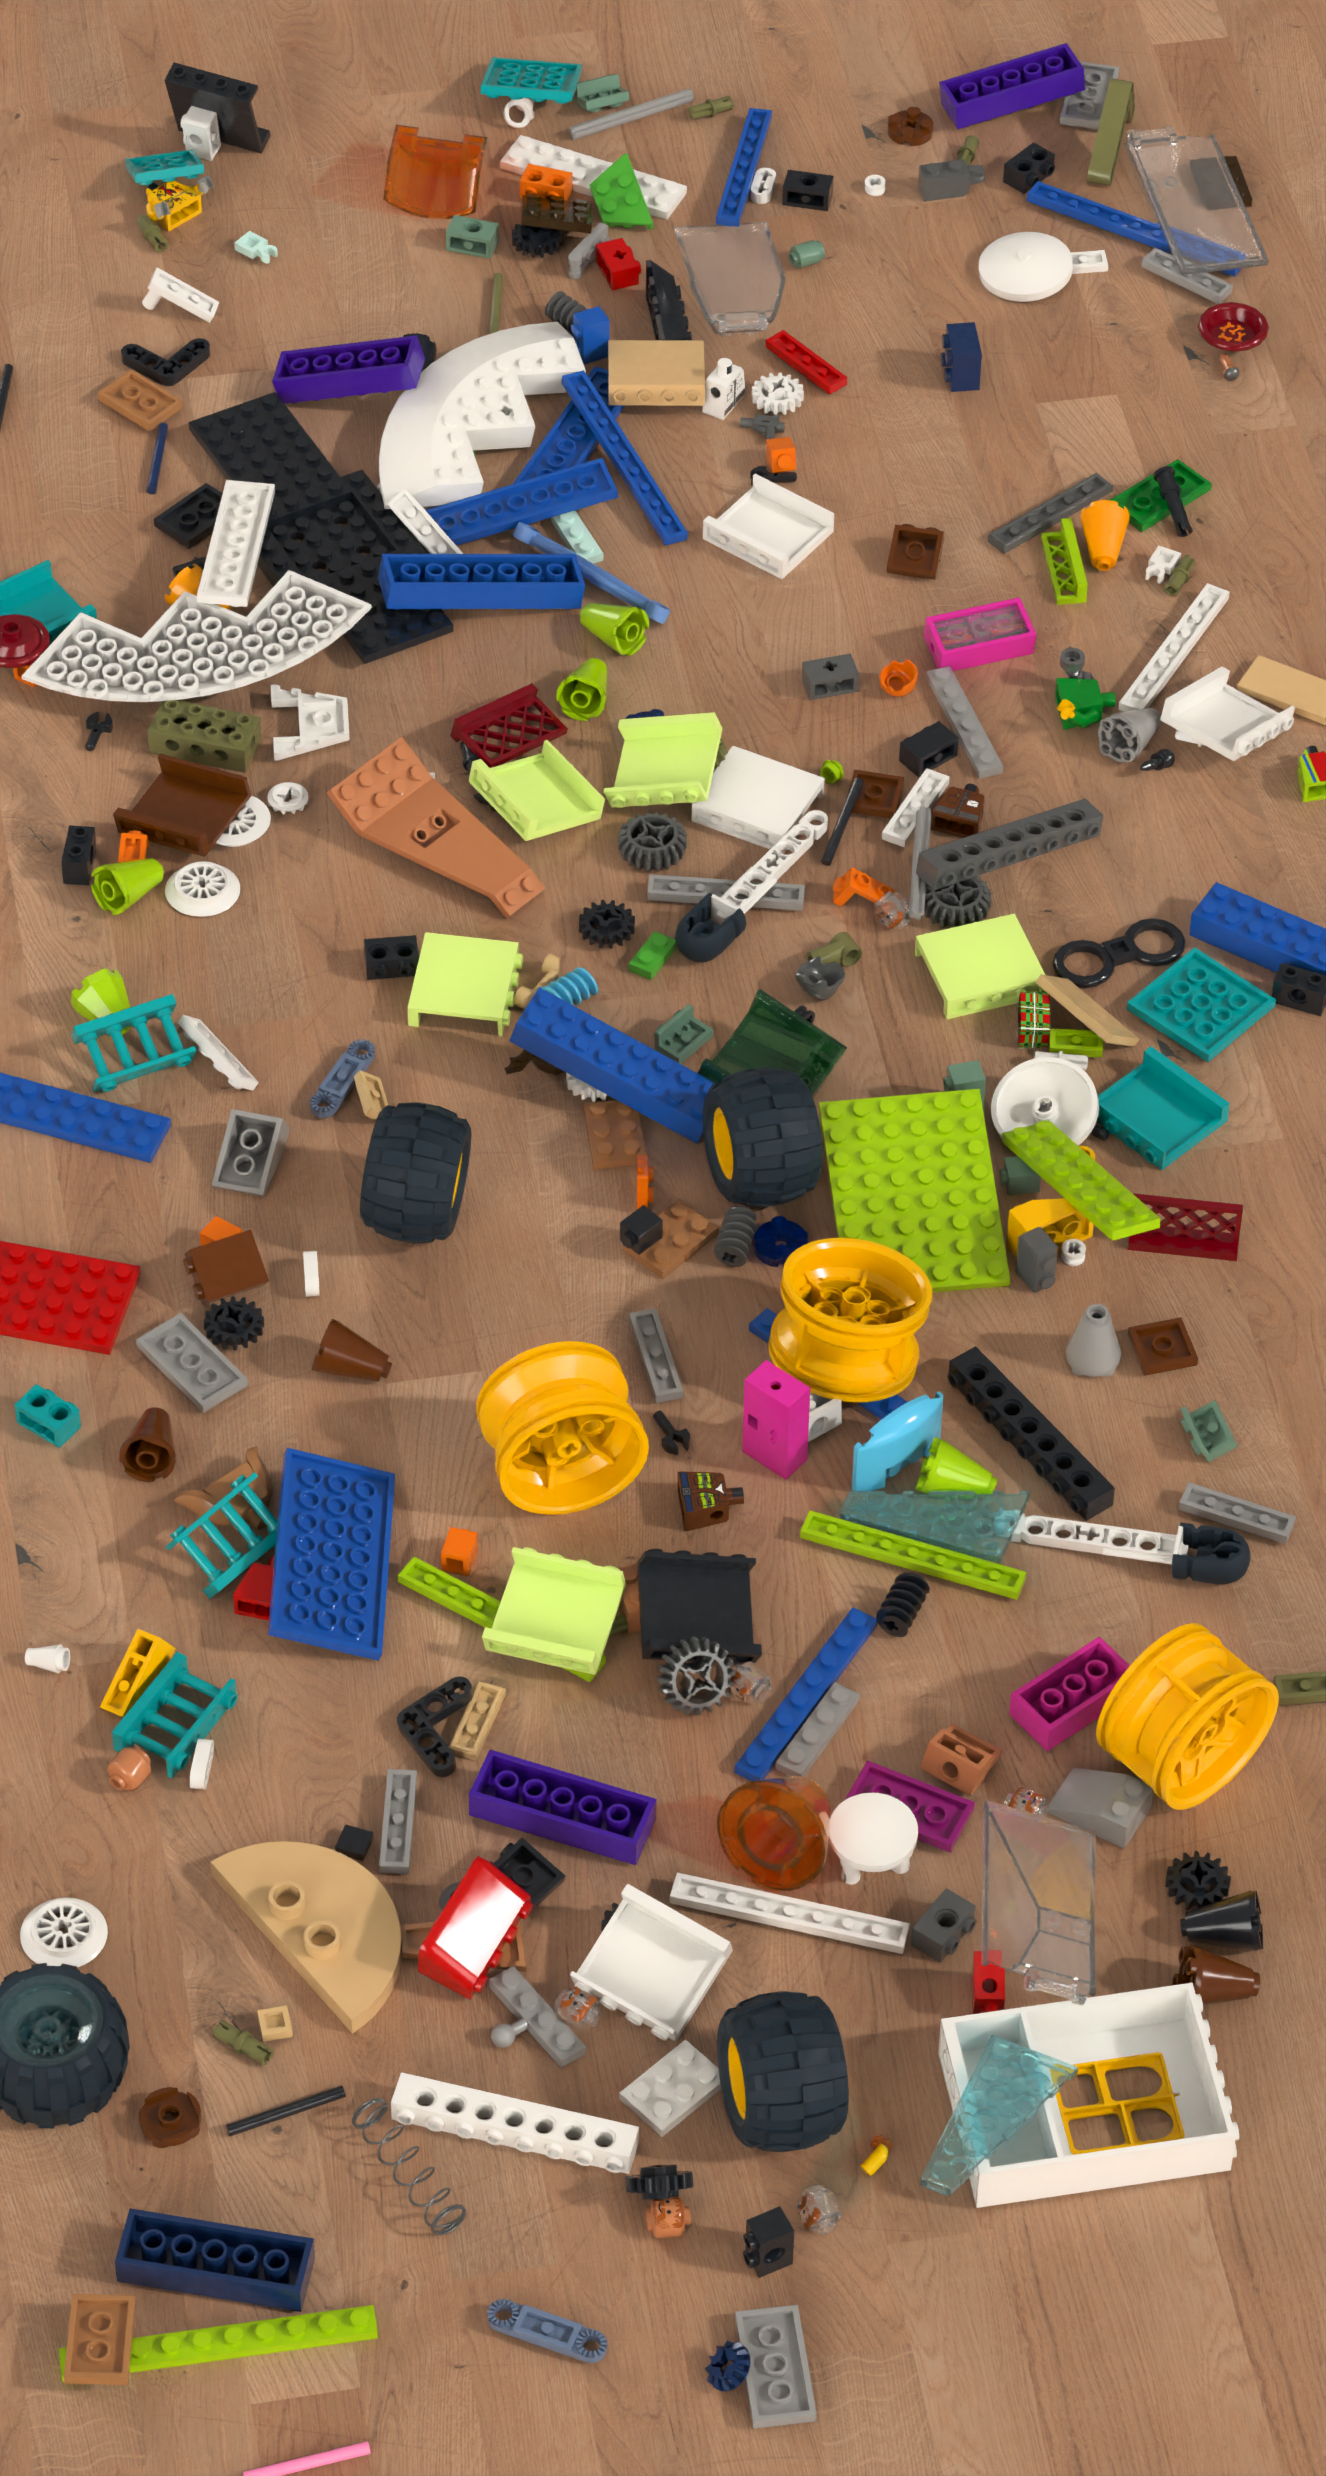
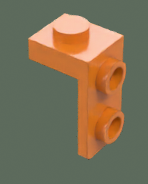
(858, 882)

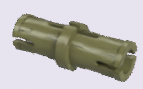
(243, 2042)

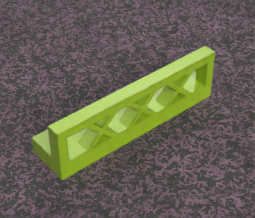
(1071, 566)

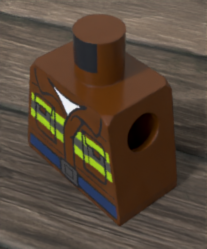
(705, 1498)

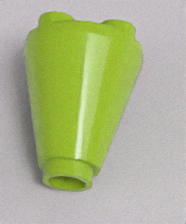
(953, 1471)

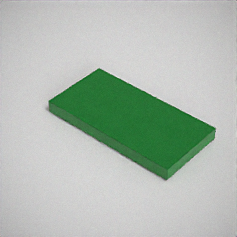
(1146, 504)

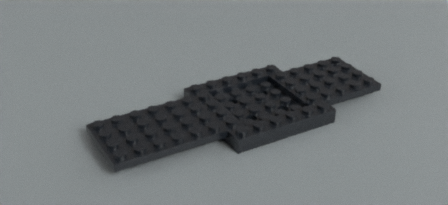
(310, 501)

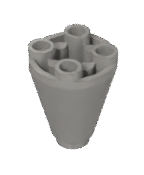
(1127, 733)
(1094, 1344)

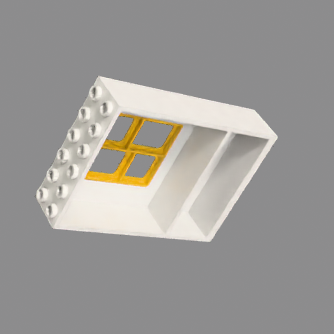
(1108, 2033)

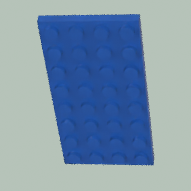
(332, 1554)

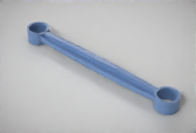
(594, 573)

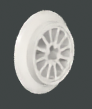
(247, 825)
(218, 895)
(80, 1952)

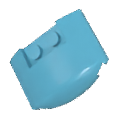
(897, 1442)

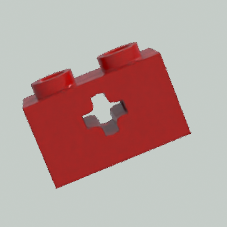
(618, 264)

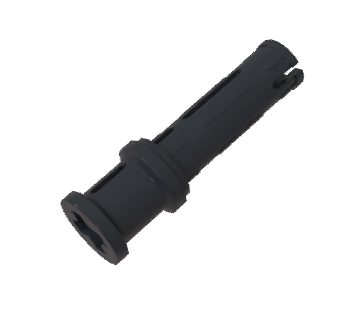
(1171, 492)

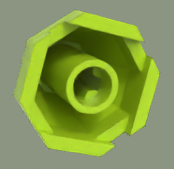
(101, 995)

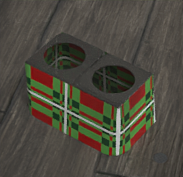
(1033, 1020)

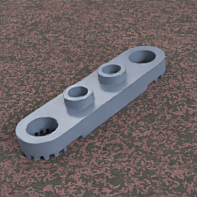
(341, 1079)
(547, 2330)

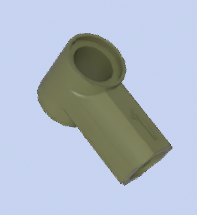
(839, 950)

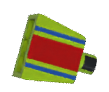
(1312, 774)

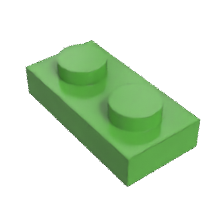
(652, 955)

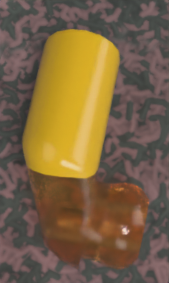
(882, 2149)

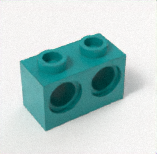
(48, 1415)

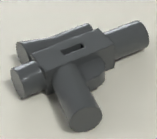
(764, 424)

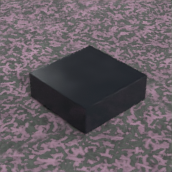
(354, 1842)

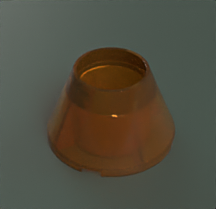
(764, 1844)

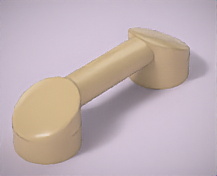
(551, 968)

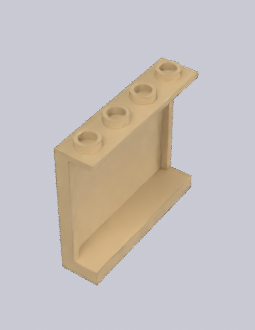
(656, 372)

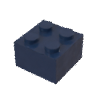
(961, 357)

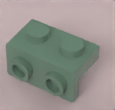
(601, 92)
(682, 1035)
(1209, 1431)

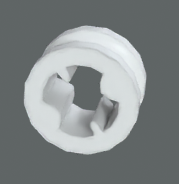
(875, 185)
(1073, 1245)

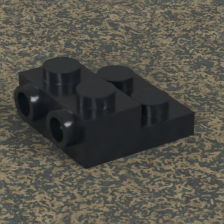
(529, 1870)

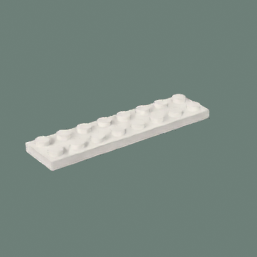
(659, 194)
(236, 543)

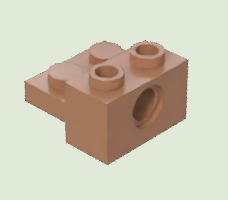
(959, 1758)

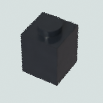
(641, 1230)

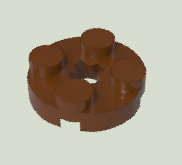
(910, 127)
(174, 2132)

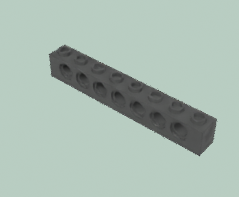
(1009, 844)

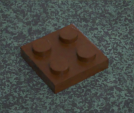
(879, 794)
(1162, 1346)

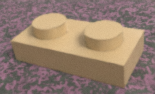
(370, 1093)

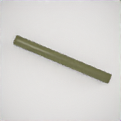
(496, 303)

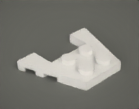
(321, 721)

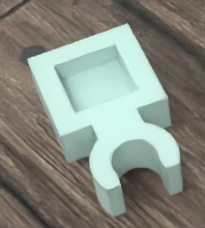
(255, 245)

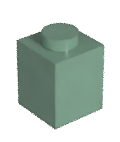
(1019, 1177)

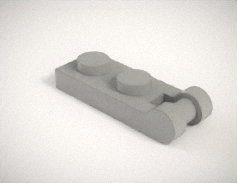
(586, 250)

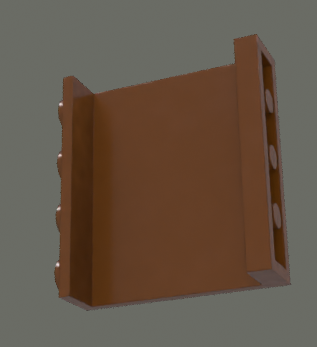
(186, 806)

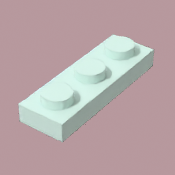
(577, 536)

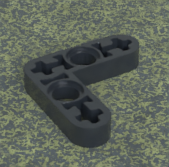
(166, 371)
(426, 1720)

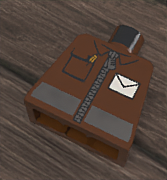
(959, 812)

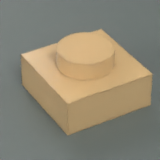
(274, 2023)

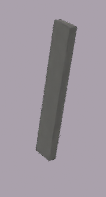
(1050, 513)

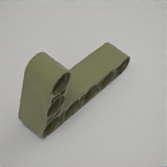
(1117, 110)

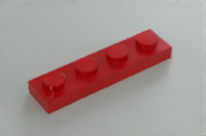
(806, 362)

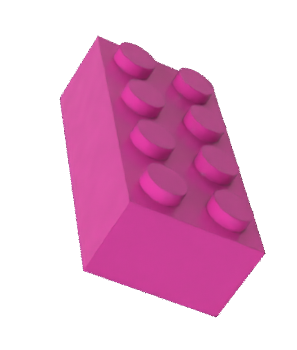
(1068, 1694)

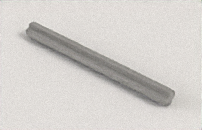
(631, 114)
(921, 843)

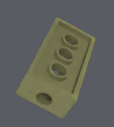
(204, 735)

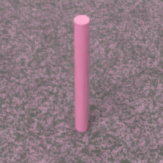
(311, 2461)

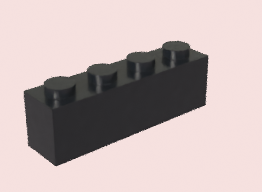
(665, 305)

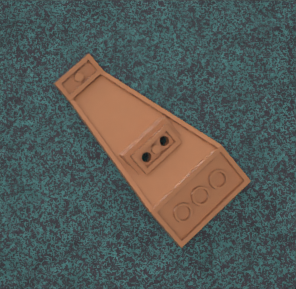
(398, 798)

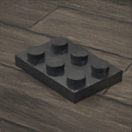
(192, 516)

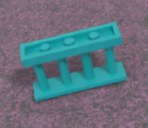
(137, 1018)
(237, 1561)
(161, 1693)

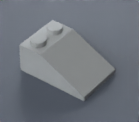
(250, 1152)
(1103, 1803)

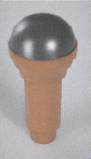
(1230, 371)

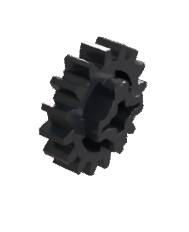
(536, 240)
(606, 924)
(234, 1323)
(1185, 1875)
(659, 2181)

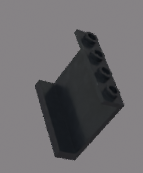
(218, 94)
(698, 1598)

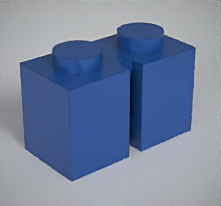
(591, 334)

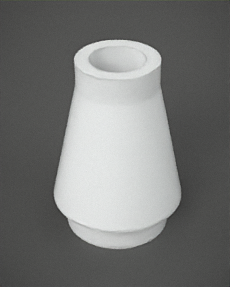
(50, 1658)

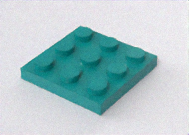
(164, 166)

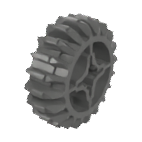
(652, 841)
(958, 903)
(690, 1686)

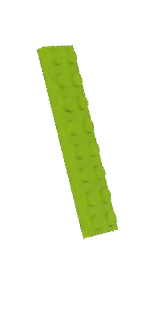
(1081, 1180)

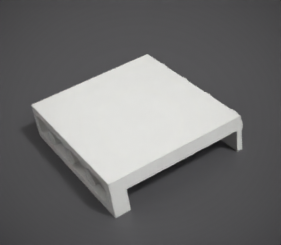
(770, 527)
(1224, 716)
(756, 798)
(652, 1964)

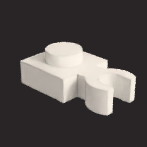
(1162, 562)

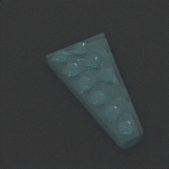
(948, 1519)
(996, 2103)

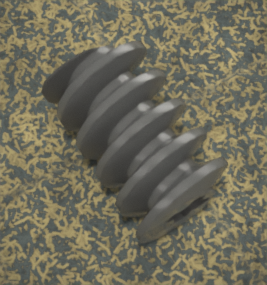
(561, 309)
(735, 1236)

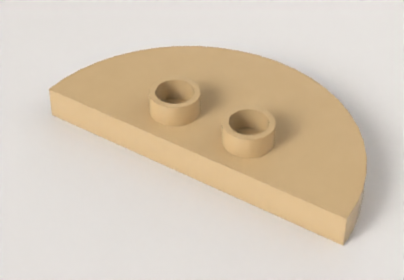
(323, 1919)

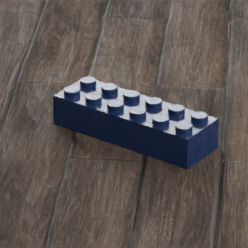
(215, 2260)

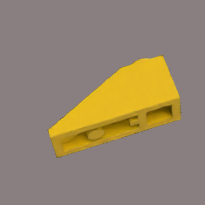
(138, 1669)

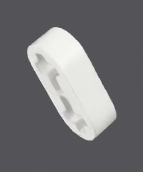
(767, 187)
(311, 1273)
(201, 1764)

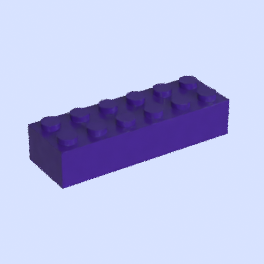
(1012, 86)
(349, 369)
(562, 1807)

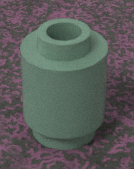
(806, 254)

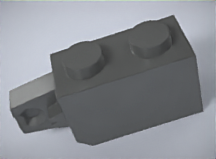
(948, 179)

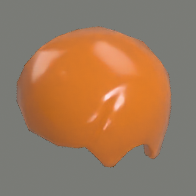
(899, 678)

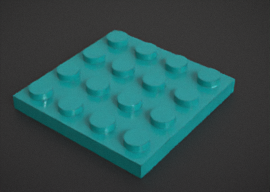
(531, 80)
(1201, 1004)

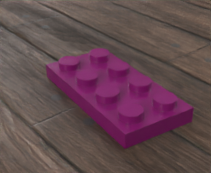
(937, 1812)

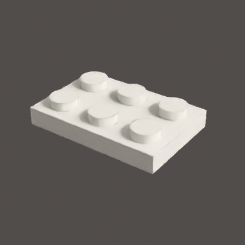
(672, 2088)

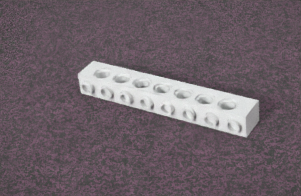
(506, 2111)

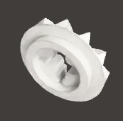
(282, 791)

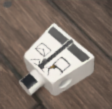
(723, 389)

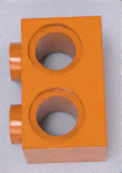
(546, 182)

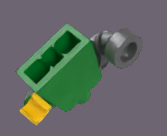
(1079, 694)

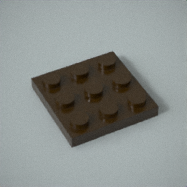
(556, 213)

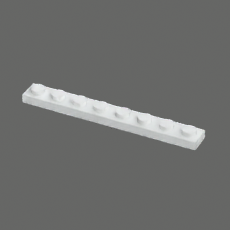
(1174, 649)
(789, 1913)

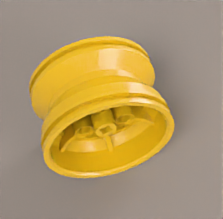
(561, 1428)

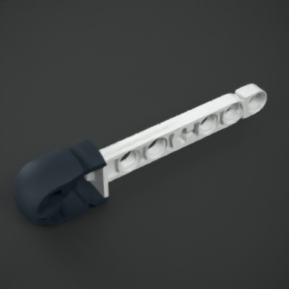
(705, 939)
(1220, 1556)

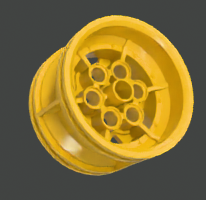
(850, 1319)
(1187, 1716)

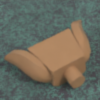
(201, 1502)

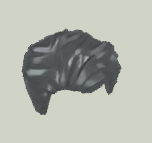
(820, 979)

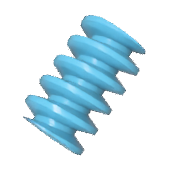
(573, 986)

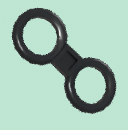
(1119, 951)

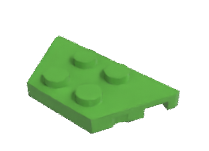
(620, 196)

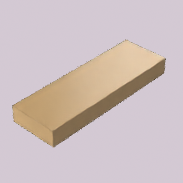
(477, 1721)

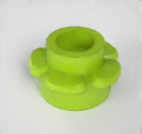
(831, 771)

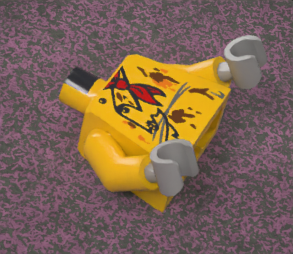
(175, 203)

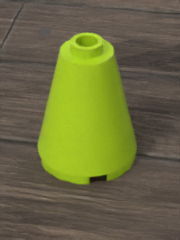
(616, 626)
(584, 690)
(124, 883)

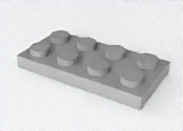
(1086, 107)
(192, 1362)
(779, 2370)

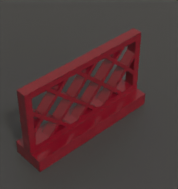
(497, 714)
(1185, 1239)

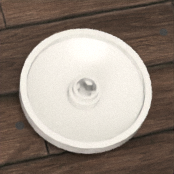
(1025, 266)
(1046, 1091)

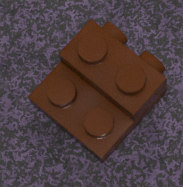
(915, 551)

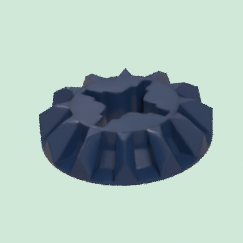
(735, 2373)

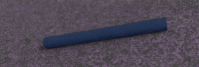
(157, 458)

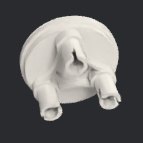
(872, 1835)

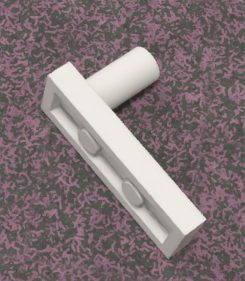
(181, 294)

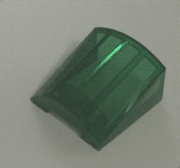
(776, 1039)

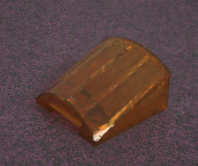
(433, 174)

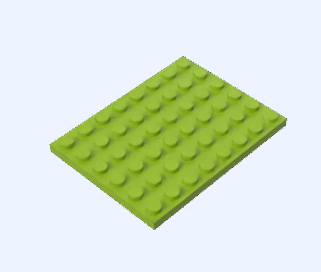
(919, 1182)

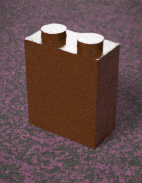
(225, 1267)

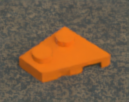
(644, 1176)

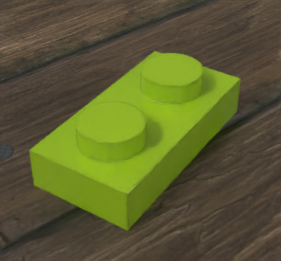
(1076, 1042)

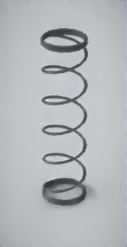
(454, 2224)

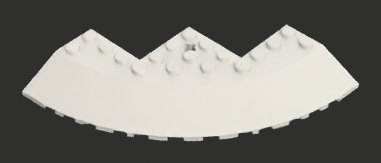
(470, 404)
(197, 646)

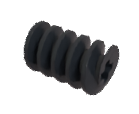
(902, 1604)

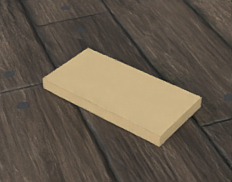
(1285, 687)
(1087, 1010)

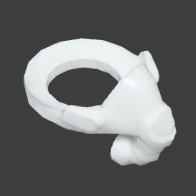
(524, 105)

